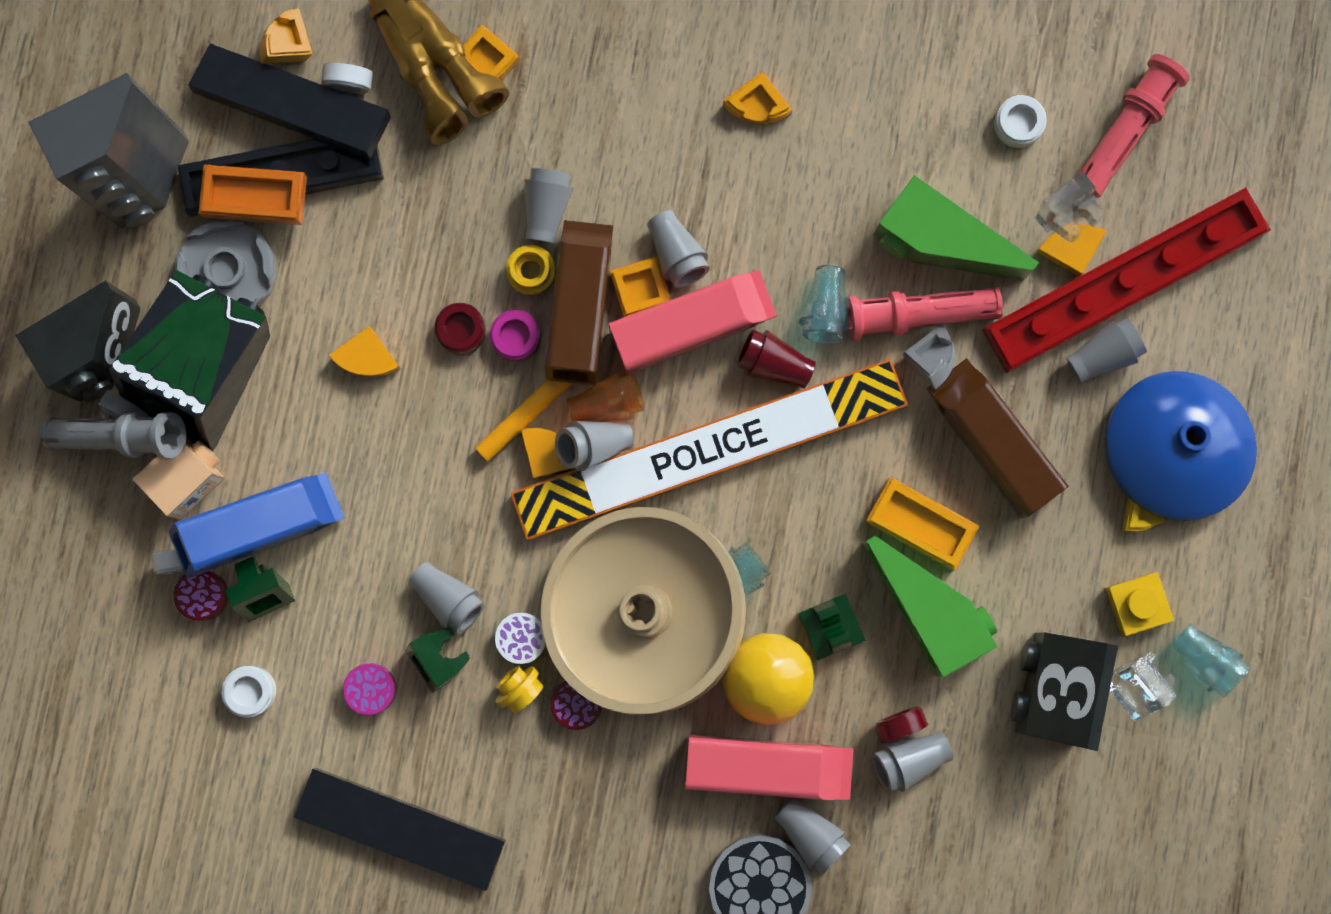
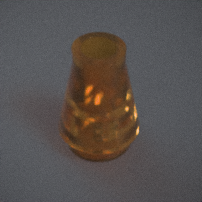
(608, 401)

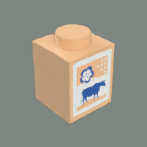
(182, 481)

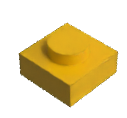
(1139, 604)

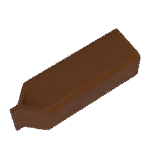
(579, 303)
(997, 439)

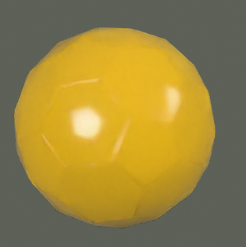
(769, 679)

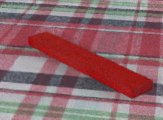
(1126, 280)

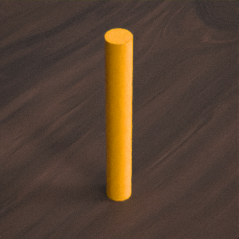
(520, 418)

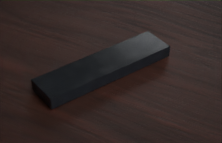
(290, 101)
(322, 163)
(400, 828)

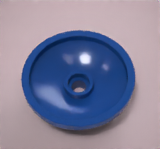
(1159, 465)

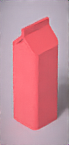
(692, 321)
(768, 768)

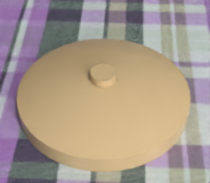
(643, 611)

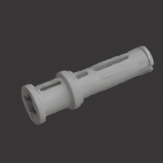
(129, 434)

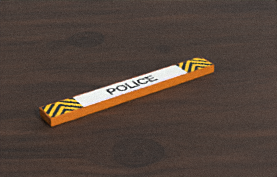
(709, 449)

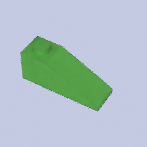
(942, 234)
(938, 616)

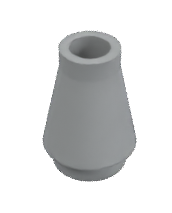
(546, 202)
(678, 252)
(1109, 350)
(589, 443)
(447, 598)
(910, 760)
(812, 835)

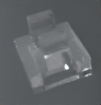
(1071, 199)
(1141, 687)

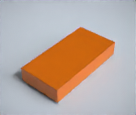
(252, 195)

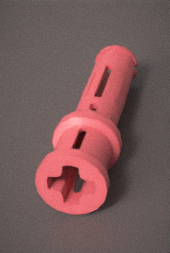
(1141, 108)
(900, 312)

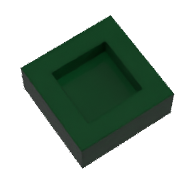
(258, 590)
(831, 627)
(432, 667)

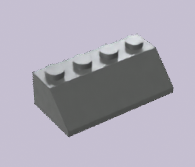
(114, 150)

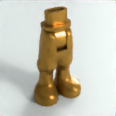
(421, 46)

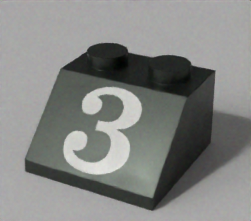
(82, 341)
(1064, 689)

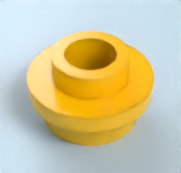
(524, 256)
(518, 688)

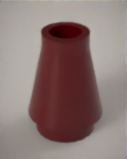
(774, 360)

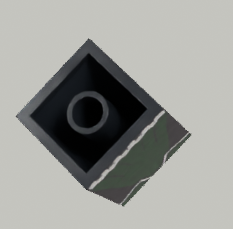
(192, 356)

